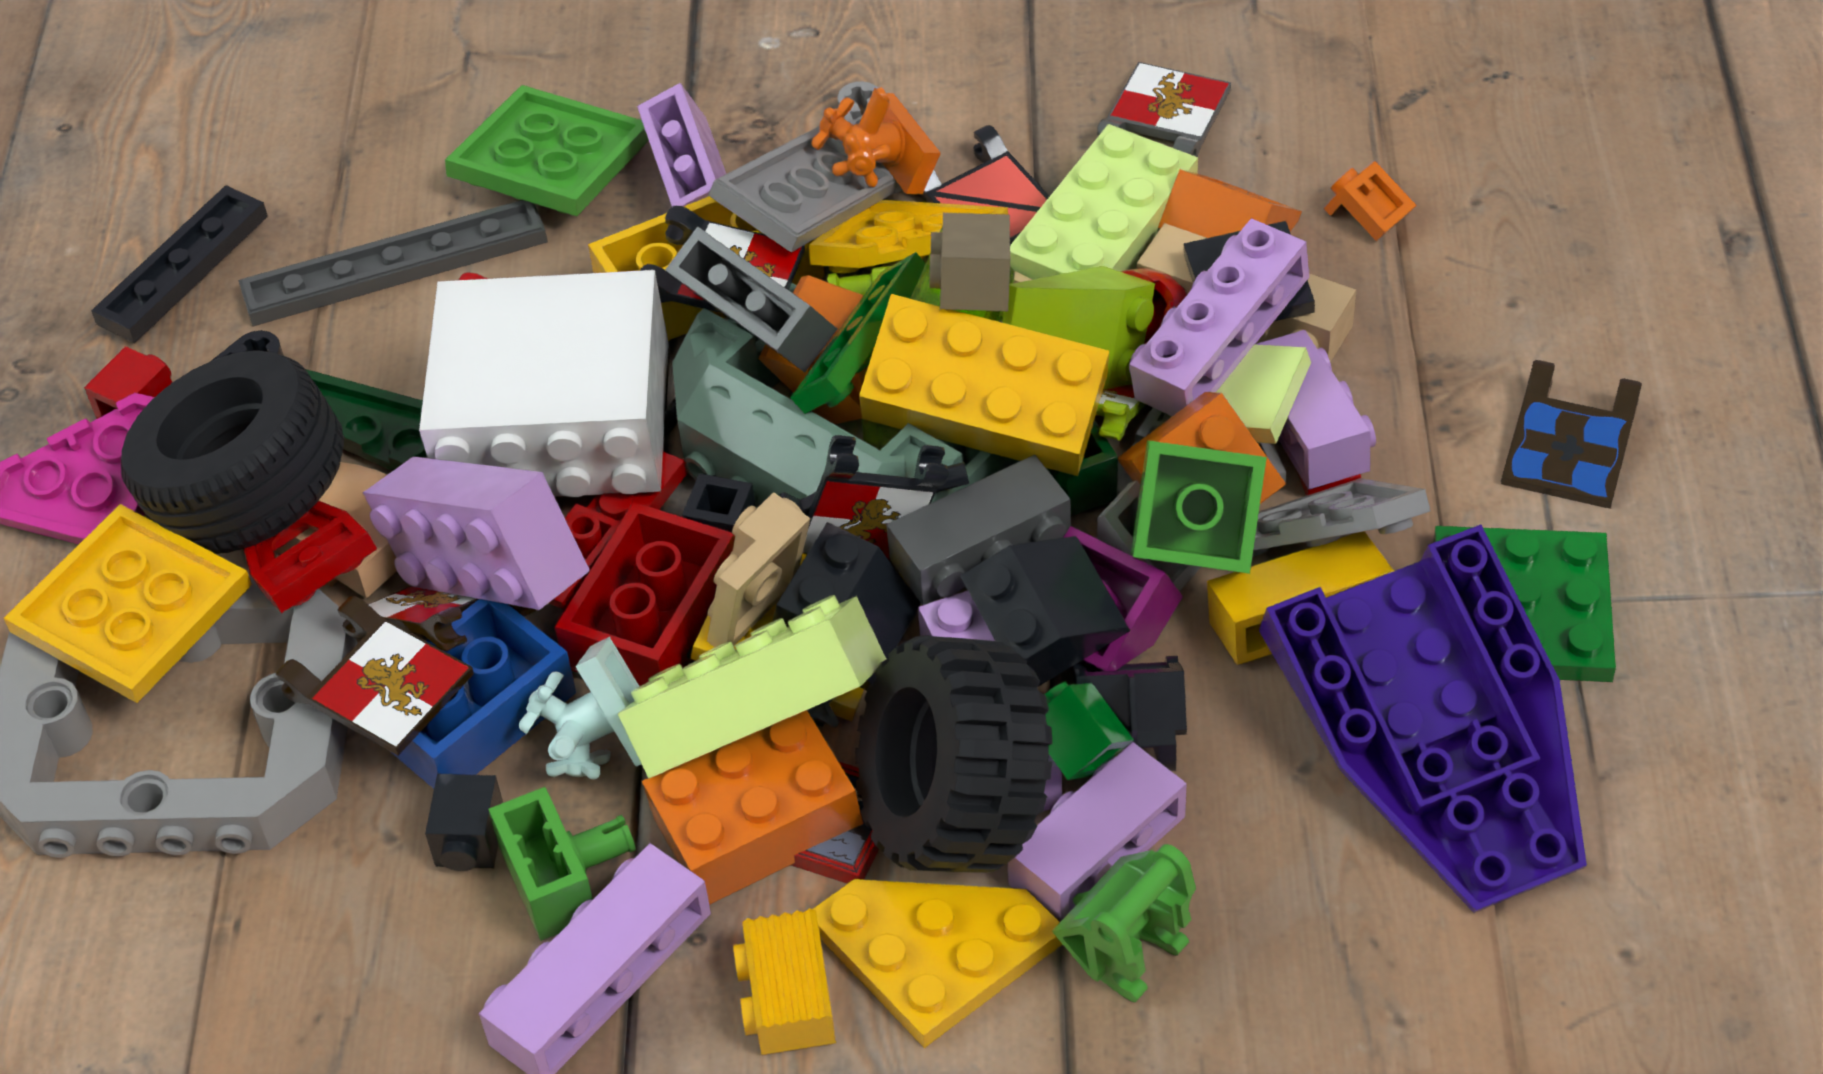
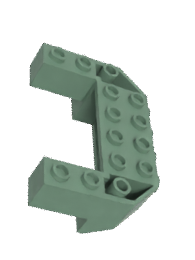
(752, 434)

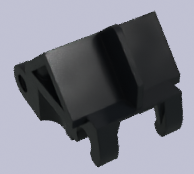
(1146, 701)

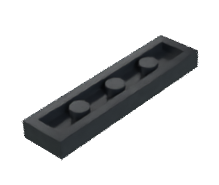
(179, 264)

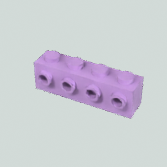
(1220, 318)
(595, 962)

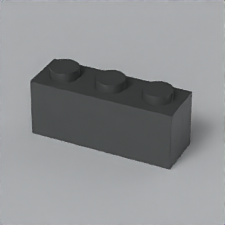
(751, 299)
(975, 523)

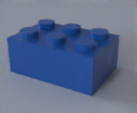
(484, 716)

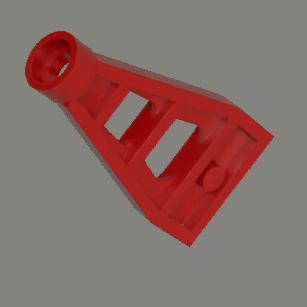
(297, 573)

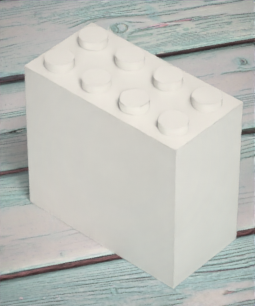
(551, 379)

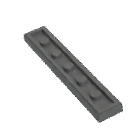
(392, 261)

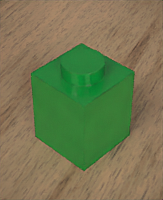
(1083, 729)

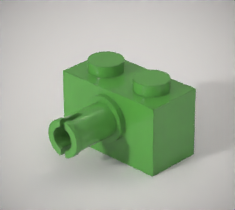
(549, 861)

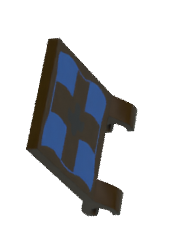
(1567, 445)

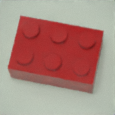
(647, 591)

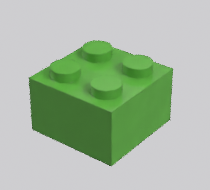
(1198, 506)

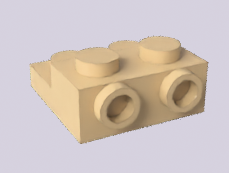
(759, 567)

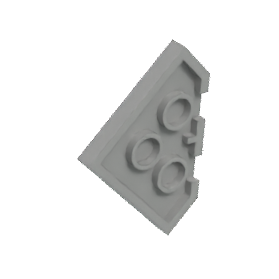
(1340, 511)

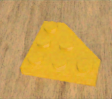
(885, 234)
(935, 947)

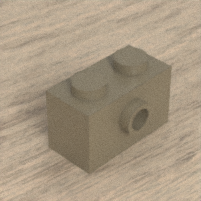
(972, 261)

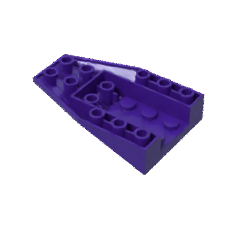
(1442, 715)

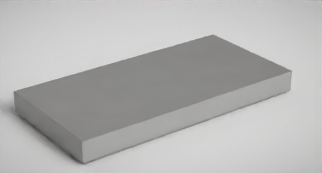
(795, 193)

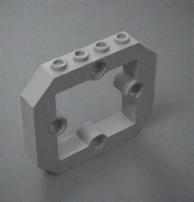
(148, 811)

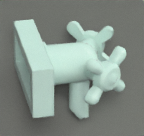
(587, 716)

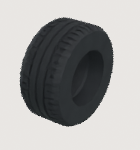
(233, 451)

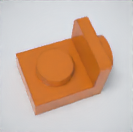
(1371, 199)

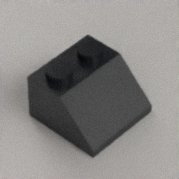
(850, 568)
(1046, 603)

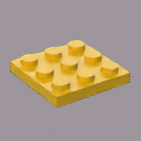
(128, 602)

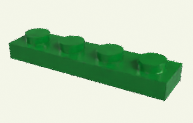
(854, 343)

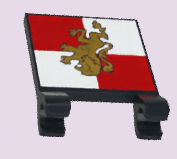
(752, 246)
(869, 501)

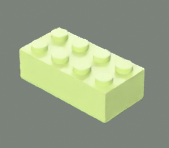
(1102, 208)
(751, 687)

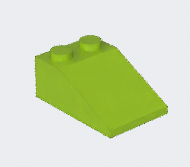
(1089, 308)

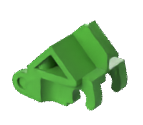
(1134, 900)

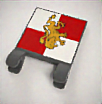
(1168, 106)

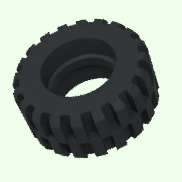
(953, 754)

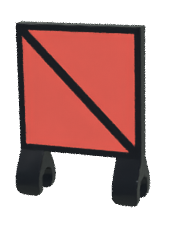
(995, 183)

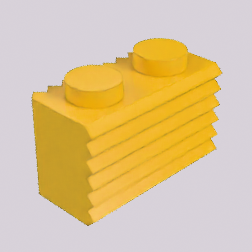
(787, 982)

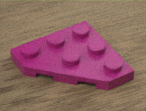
(73, 479)

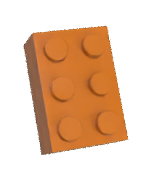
(753, 804)

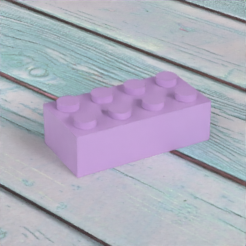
(476, 531)

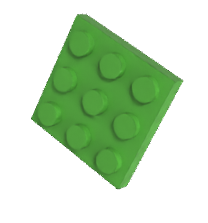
(547, 150)

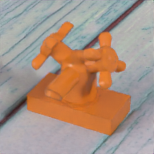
(883, 136)

